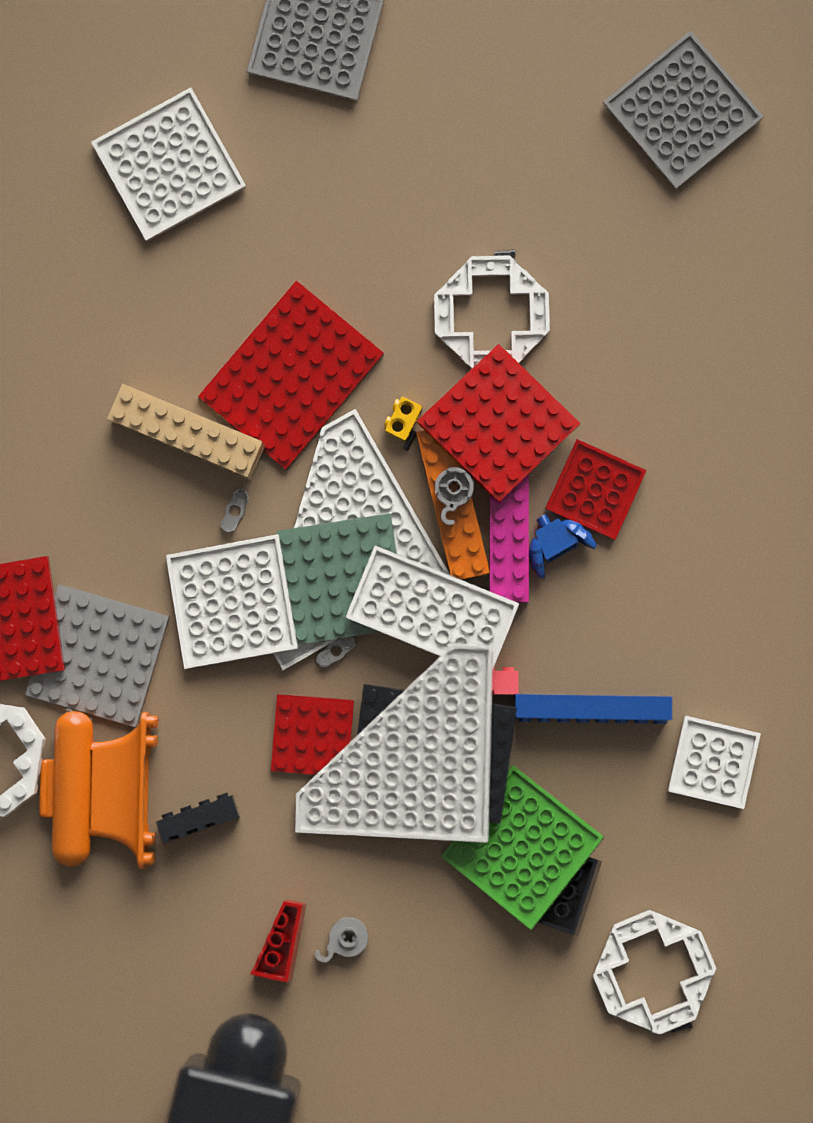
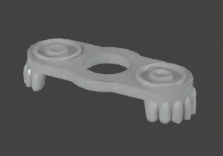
(240, 499)
(325, 658)

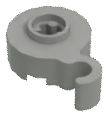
(453, 499)
(340, 945)

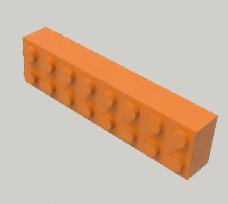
(463, 540)

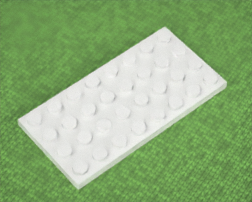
(428, 606)

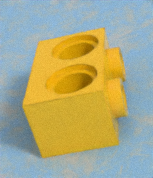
(408, 421)

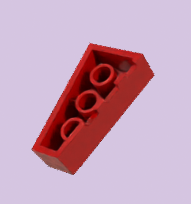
(281, 945)

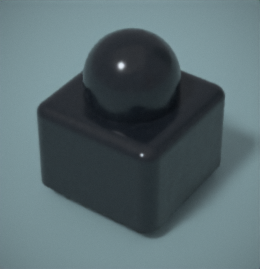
(238, 1077)

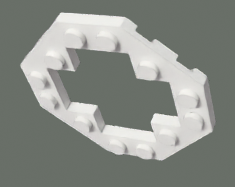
(461, 285)
(28, 763)
(693, 988)

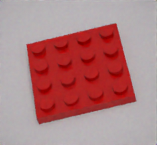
(595, 489)
(309, 732)

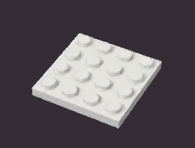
(714, 762)

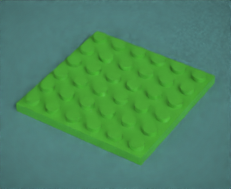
(529, 853)

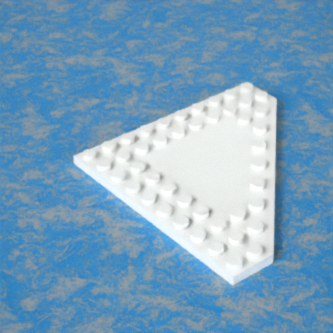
(351, 483)
(417, 764)

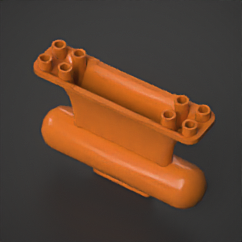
(97, 789)

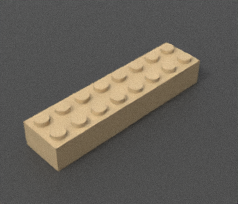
(186, 431)

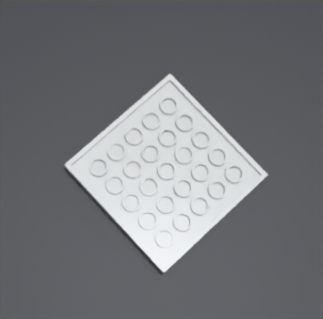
(168, 164)
(231, 601)

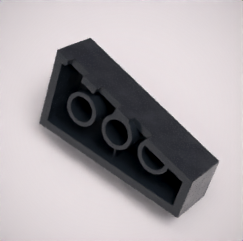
(198, 818)
(571, 905)

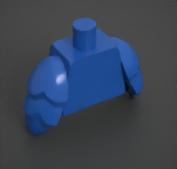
(556, 540)

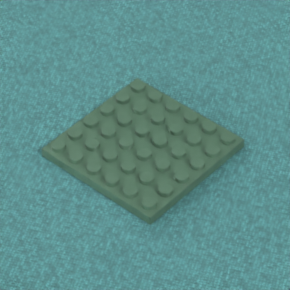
(324, 572)

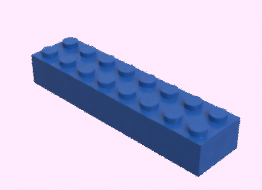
(593, 707)

